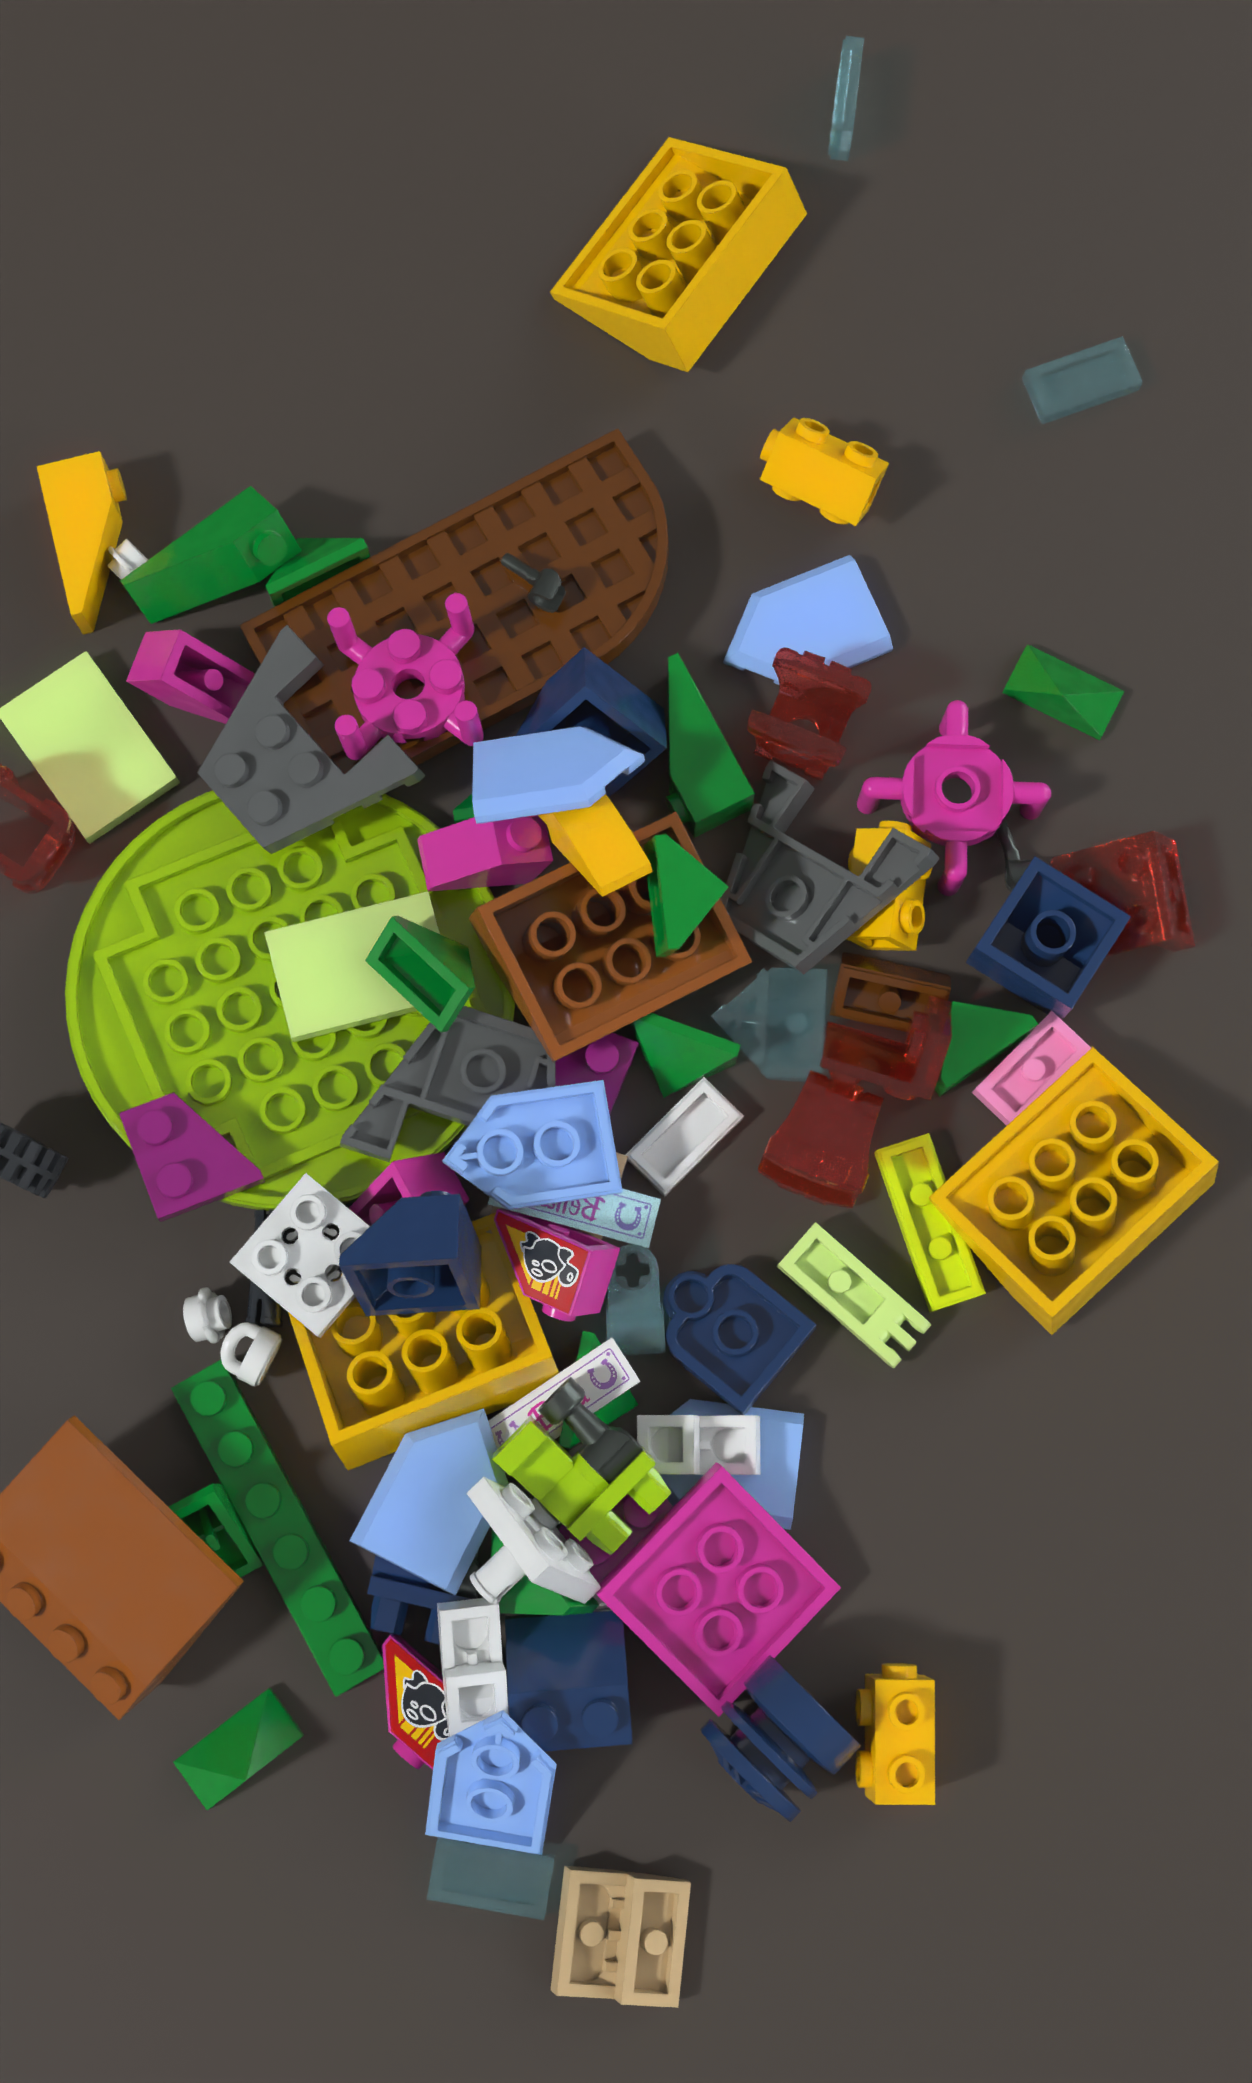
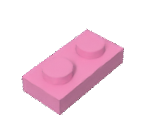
(1031, 1068)

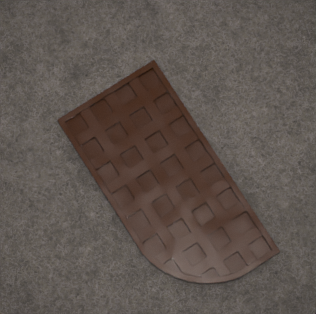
(582, 516)

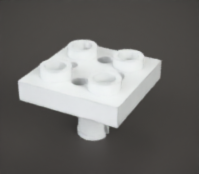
(267, 1258)
(530, 1547)

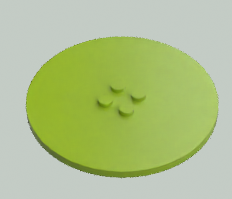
(183, 996)

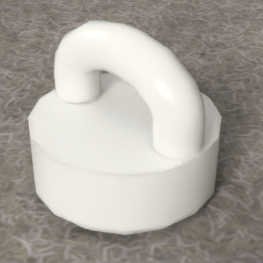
(259, 1355)

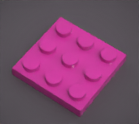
(717, 1588)

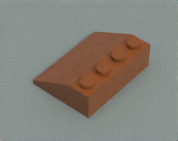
(590, 960)
(104, 1569)

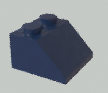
(599, 698)
(1048, 939)
(416, 1258)
(569, 1679)

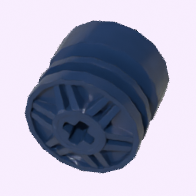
(778, 1739)

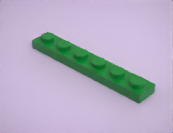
(280, 1527)

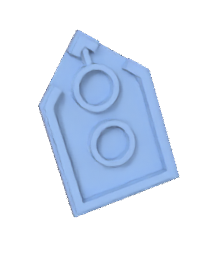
(813, 612)
(545, 772)
(540, 1147)
(779, 1459)
(422, 1503)
(491, 1787)

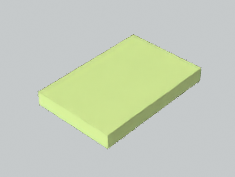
(87, 747)
(325, 972)

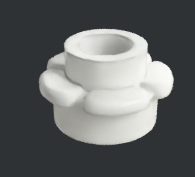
(126, 559)
(207, 1316)

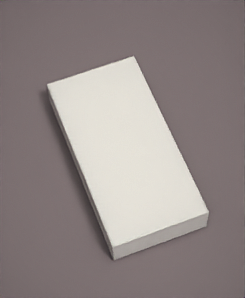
(684, 1136)

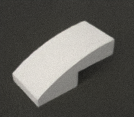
(697, 1442)
(471, 1662)

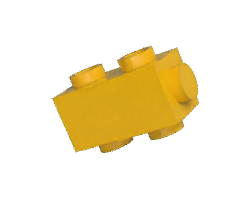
(822, 470)
(903, 918)
(898, 1736)

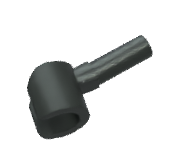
(547, 588)
(1014, 866)

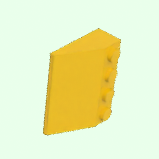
(682, 250)
(1074, 1189)
(420, 1369)

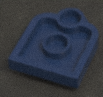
(732, 1331)

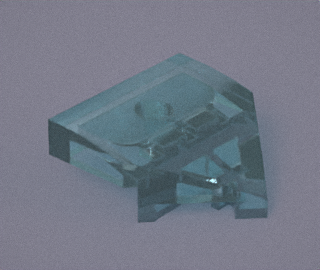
(780, 1022)

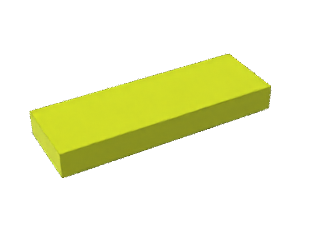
(935, 1248)

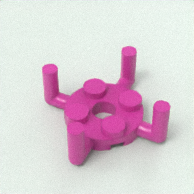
(402, 658)
(951, 823)

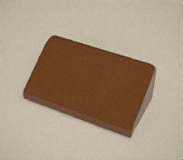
(884, 991)

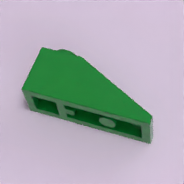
(214, 558)
(703, 772)

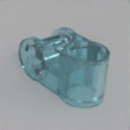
(636, 1313)

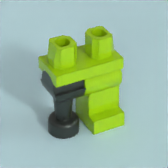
(592, 1482)

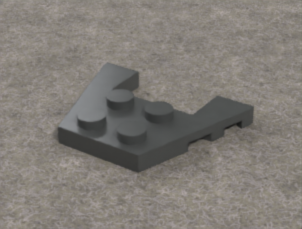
(277, 773)
(796, 898)
(452, 1077)

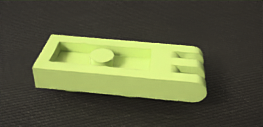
(852, 1293)

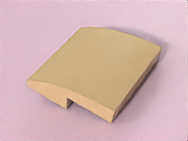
(621, 1936)

